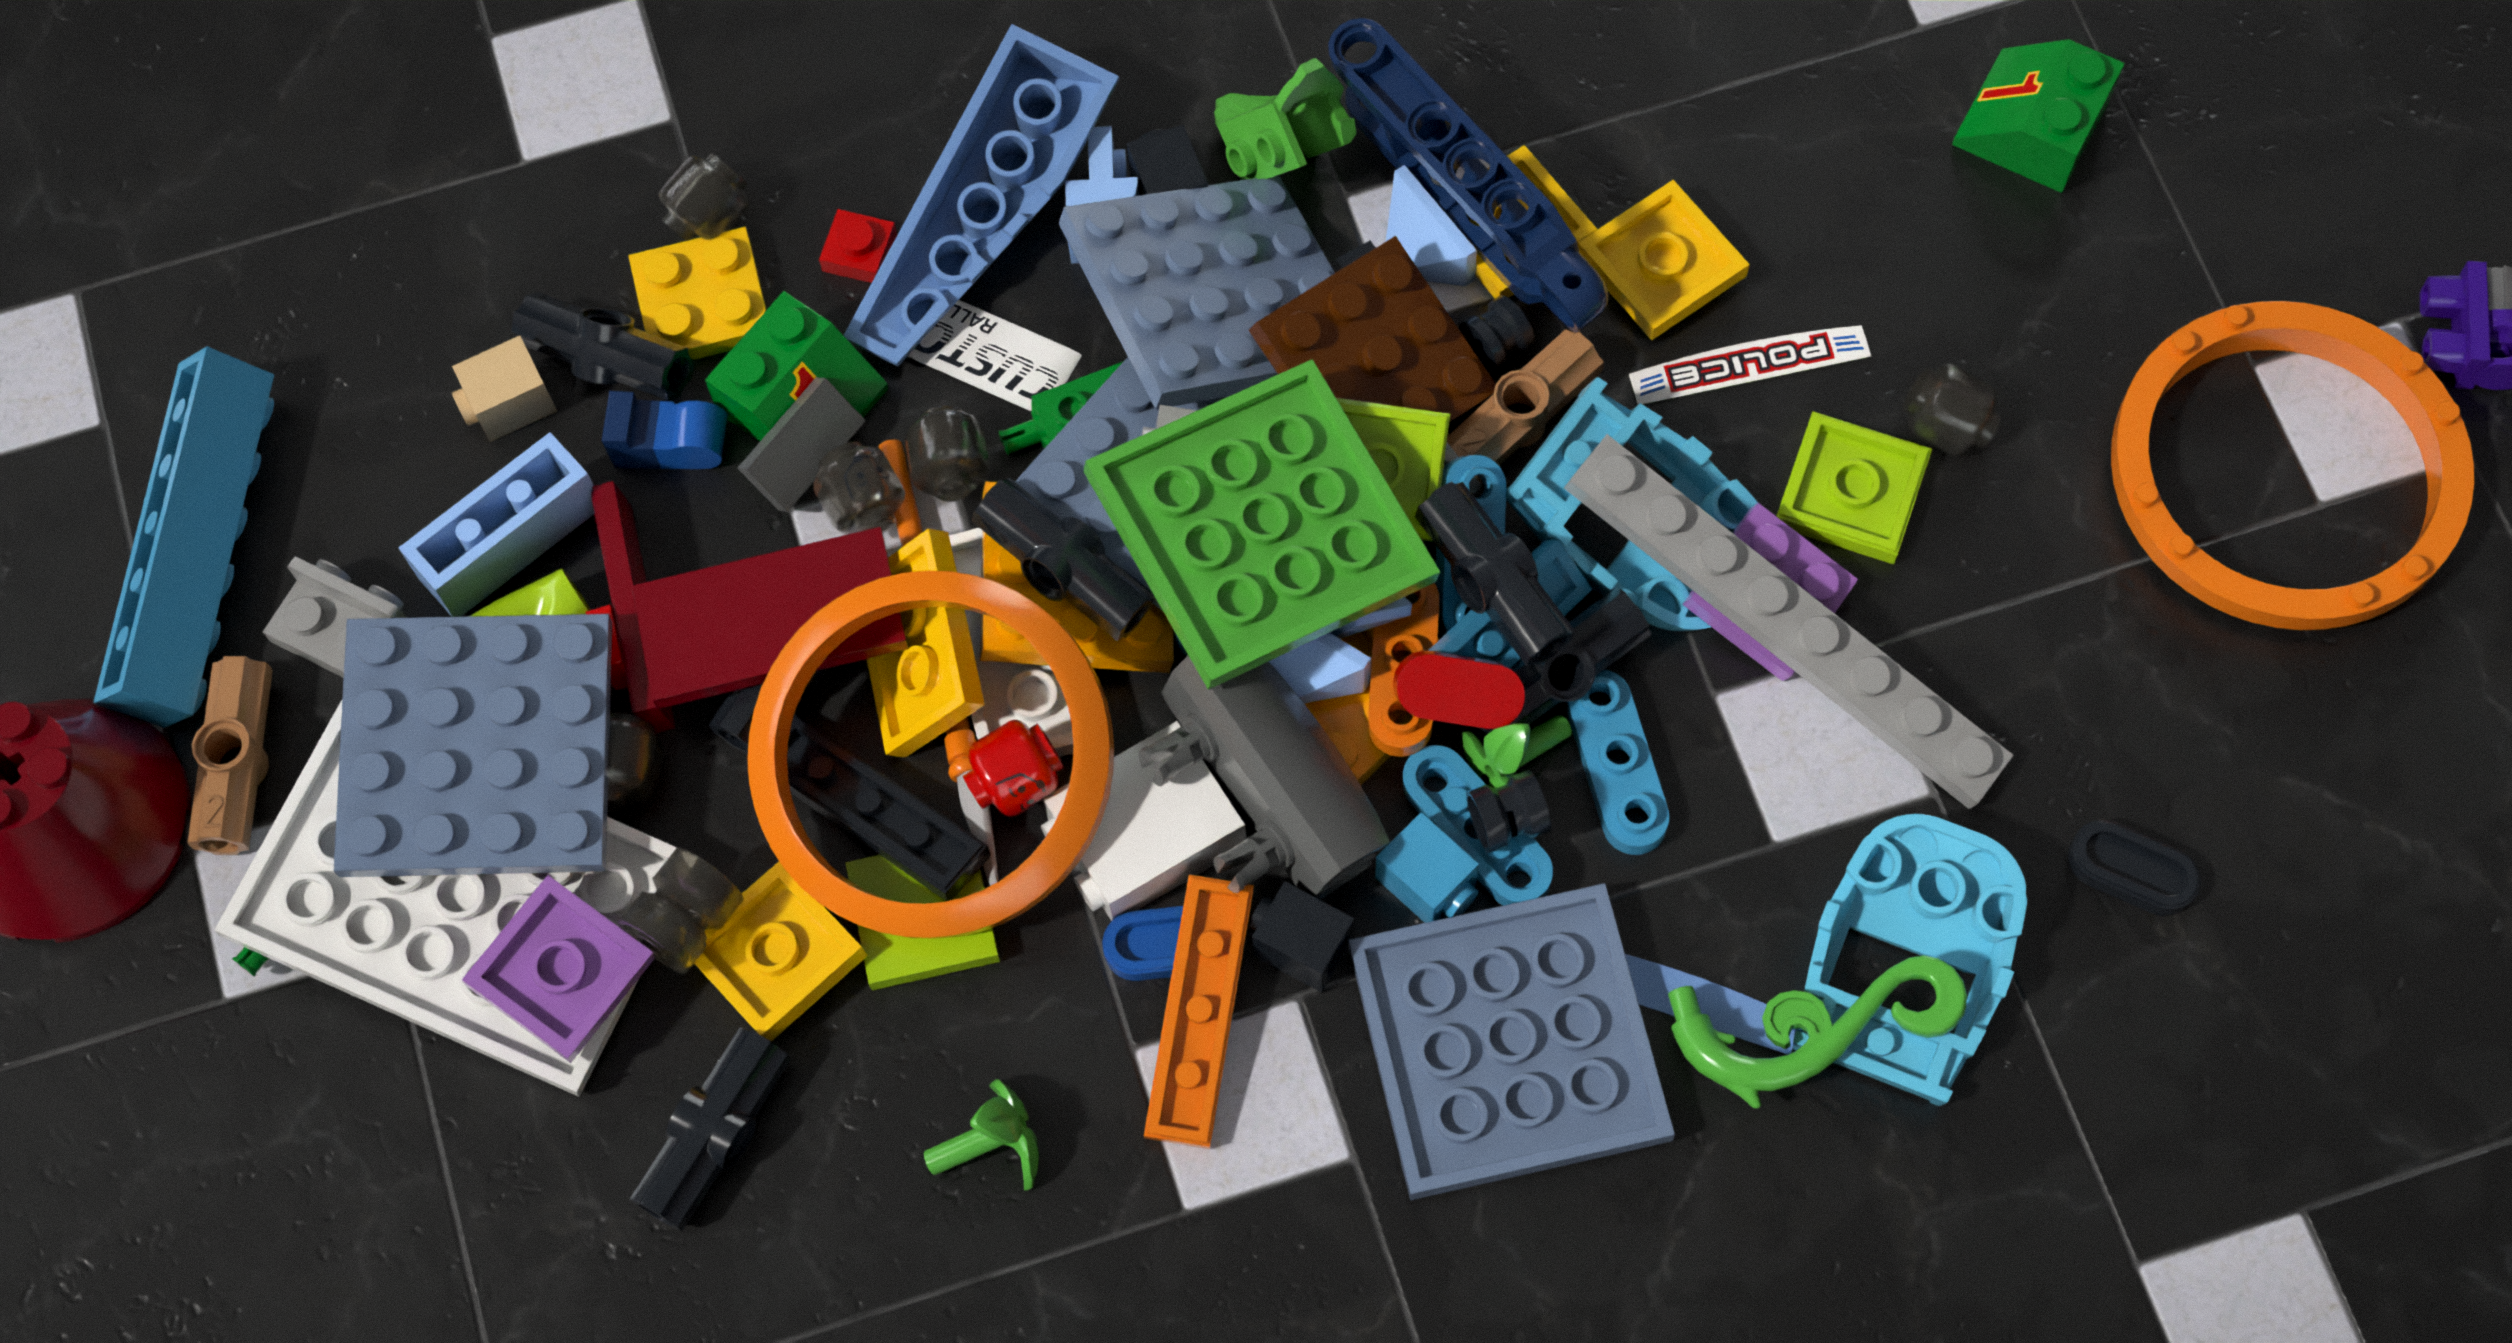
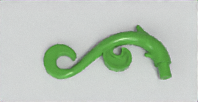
(1826, 1042)

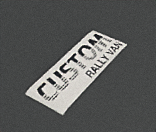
(995, 355)

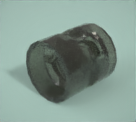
(686, 903)

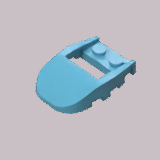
(1546, 506)
(1937, 896)

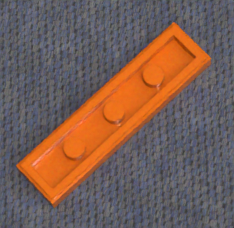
(1198, 1013)

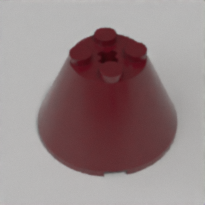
(84, 817)

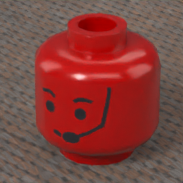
(1013, 768)

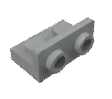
(317, 609)

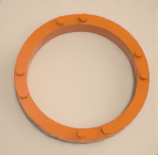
(2348, 343)
(1083, 802)

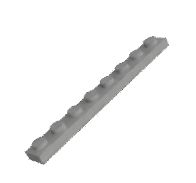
(1789, 622)

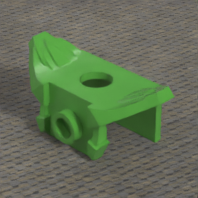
(1269, 131)

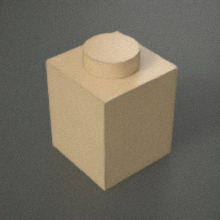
(502, 390)

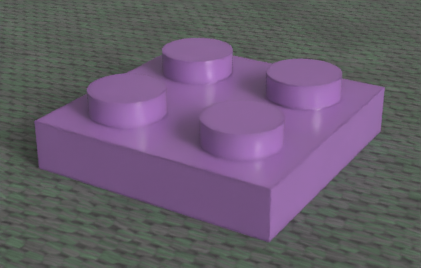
(1794, 558)
(558, 968)

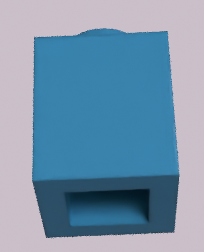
(1428, 871)

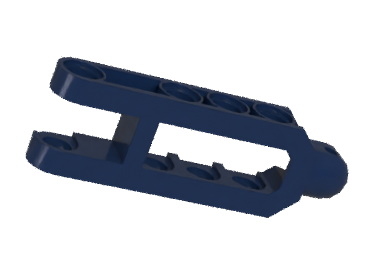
(1432, 136)

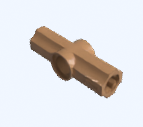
(1543, 385)
(228, 791)

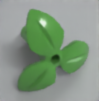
(1512, 747)
(994, 1124)

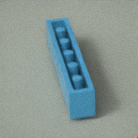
(186, 539)

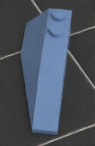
(985, 188)

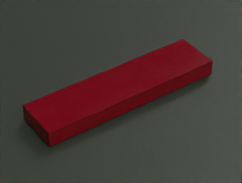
(623, 569)

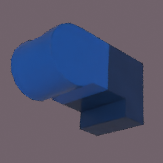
(663, 433)

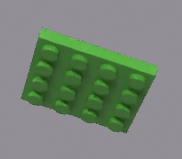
(1260, 523)

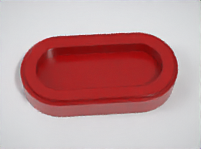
(1458, 689)

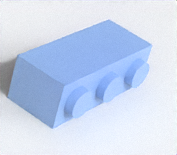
(501, 526)

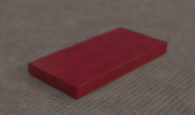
(731, 620)

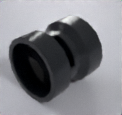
(1508, 811)

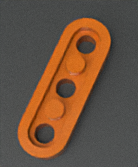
(1411, 634)

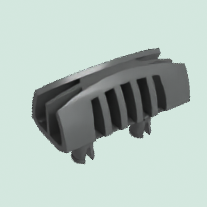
(1280, 774)

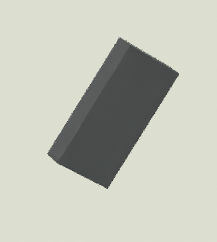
(790, 452)

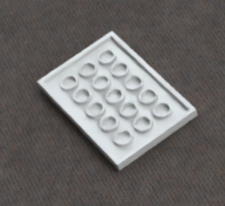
(414, 936)

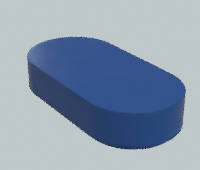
(1143, 943)

